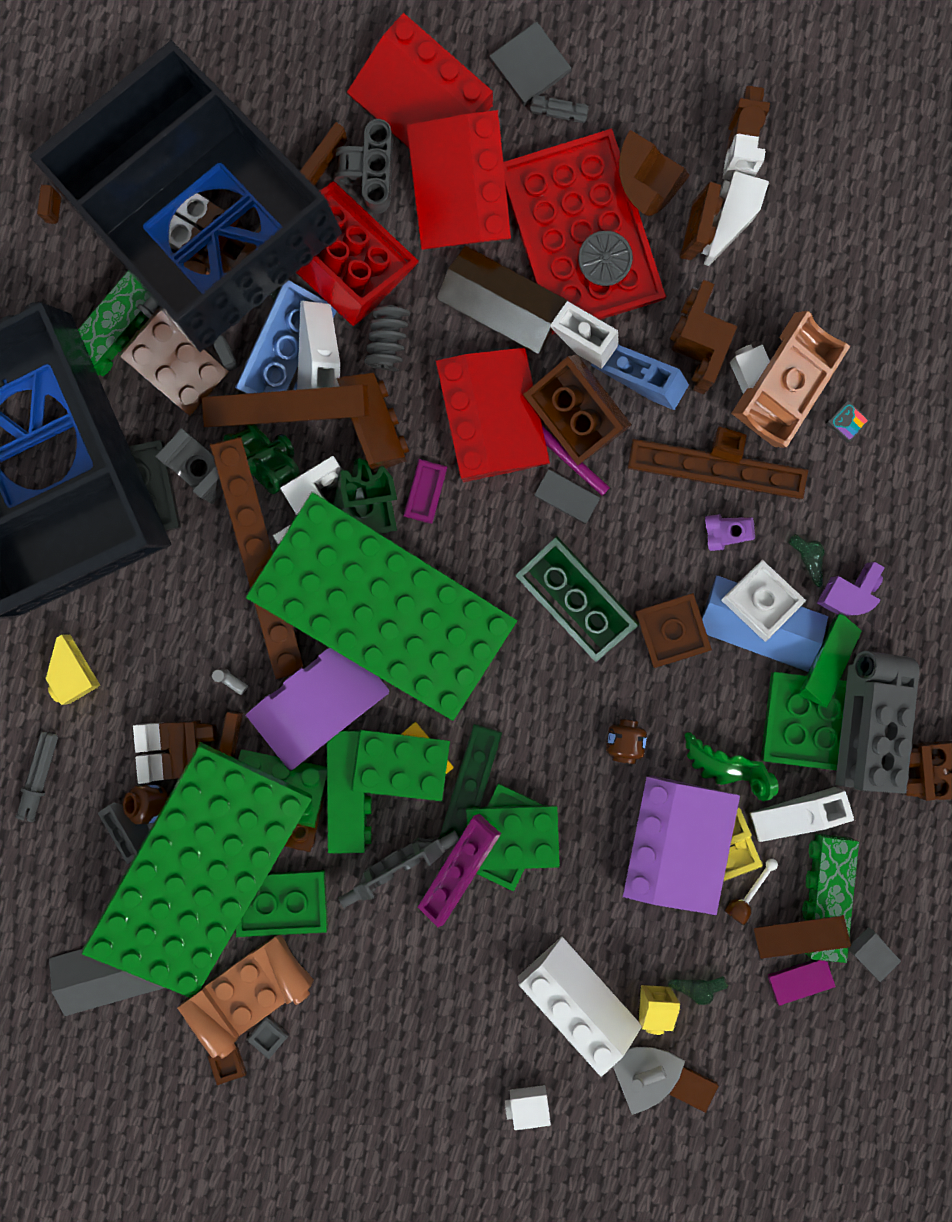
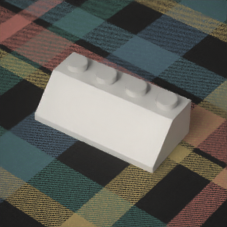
(580, 1005)

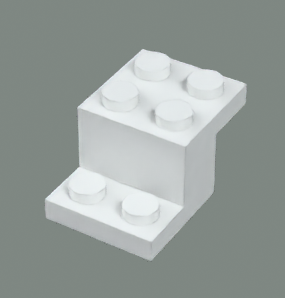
(299, 489)

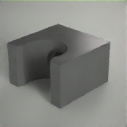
(183, 455)

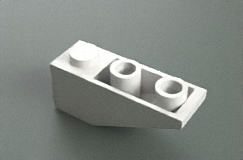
(740, 206)
(317, 347)
(802, 815)

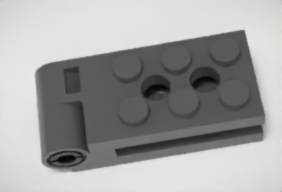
(878, 723)

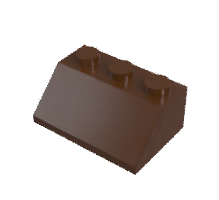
(577, 409)
(377, 431)

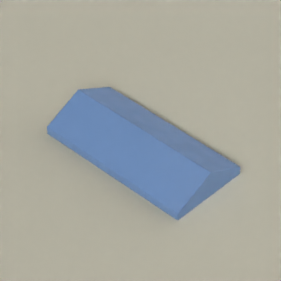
(277, 346)
(793, 643)

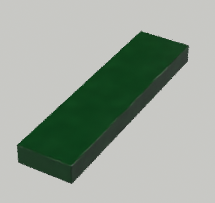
(471, 778)

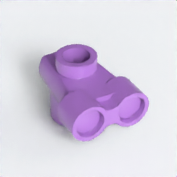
(721, 533)

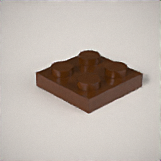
(699, 227)
(673, 630)

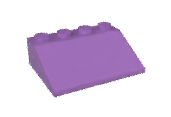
(681, 845)

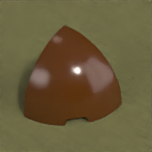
(648, 175)

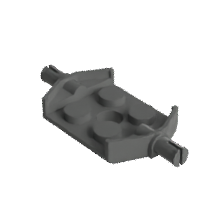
(404, 857)

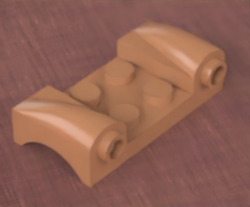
(791, 381)
(245, 995)

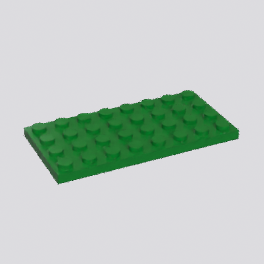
(381, 606)
(197, 871)

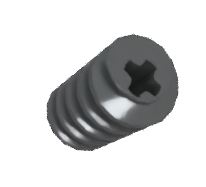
(385, 337)

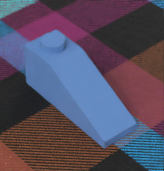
(646, 376)

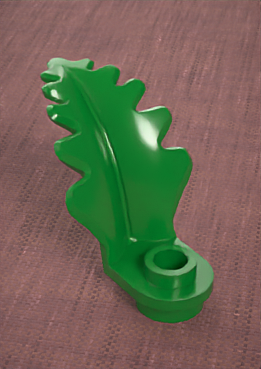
(732, 769)

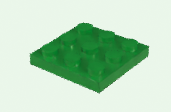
(800, 729)

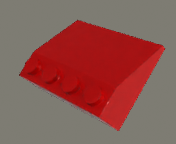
(416, 81)
(459, 180)
(360, 264)
(489, 415)

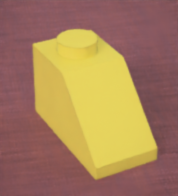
(69, 672)
(658, 1009)

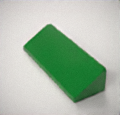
(830, 661)

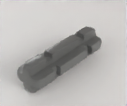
(559, 109)

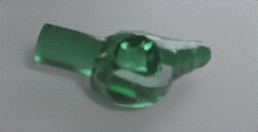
(811, 556)
(698, 989)

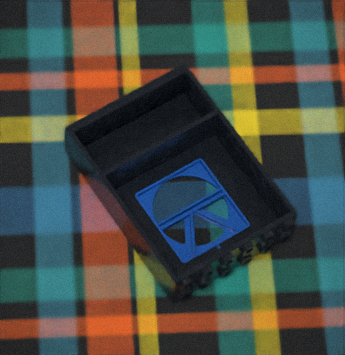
(154, 147)
(101, 509)

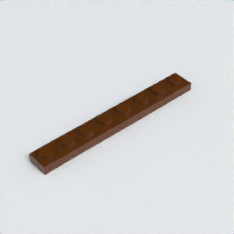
(254, 548)

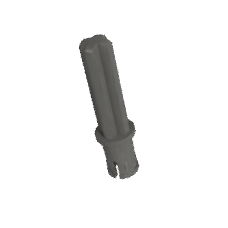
(37, 776)

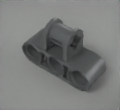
(360, 164)

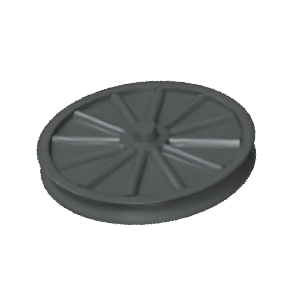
(605, 258)

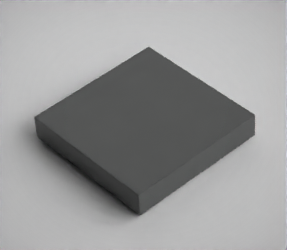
(530, 63)

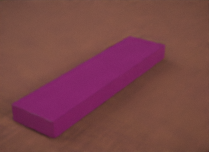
(459, 870)

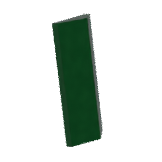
(579, 596)

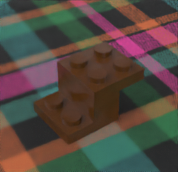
(702, 337)

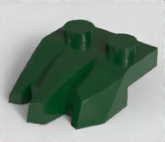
(367, 496)

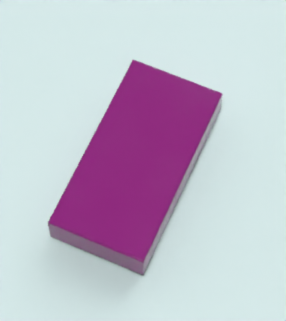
(425, 491)
(801, 981)

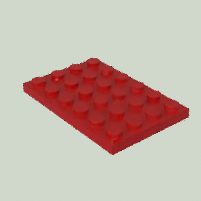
(561, 201)

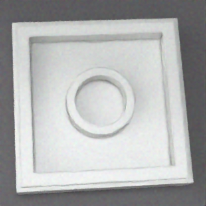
(763, 600)

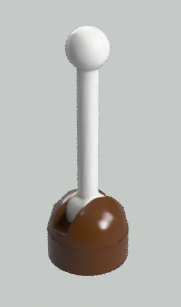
(740, 908)

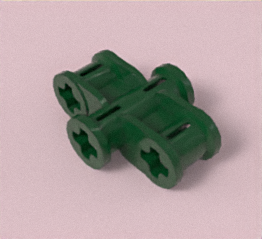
(268, 460)

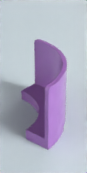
(315, 706)

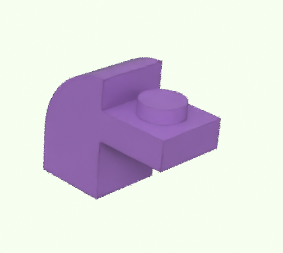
(851, 598)

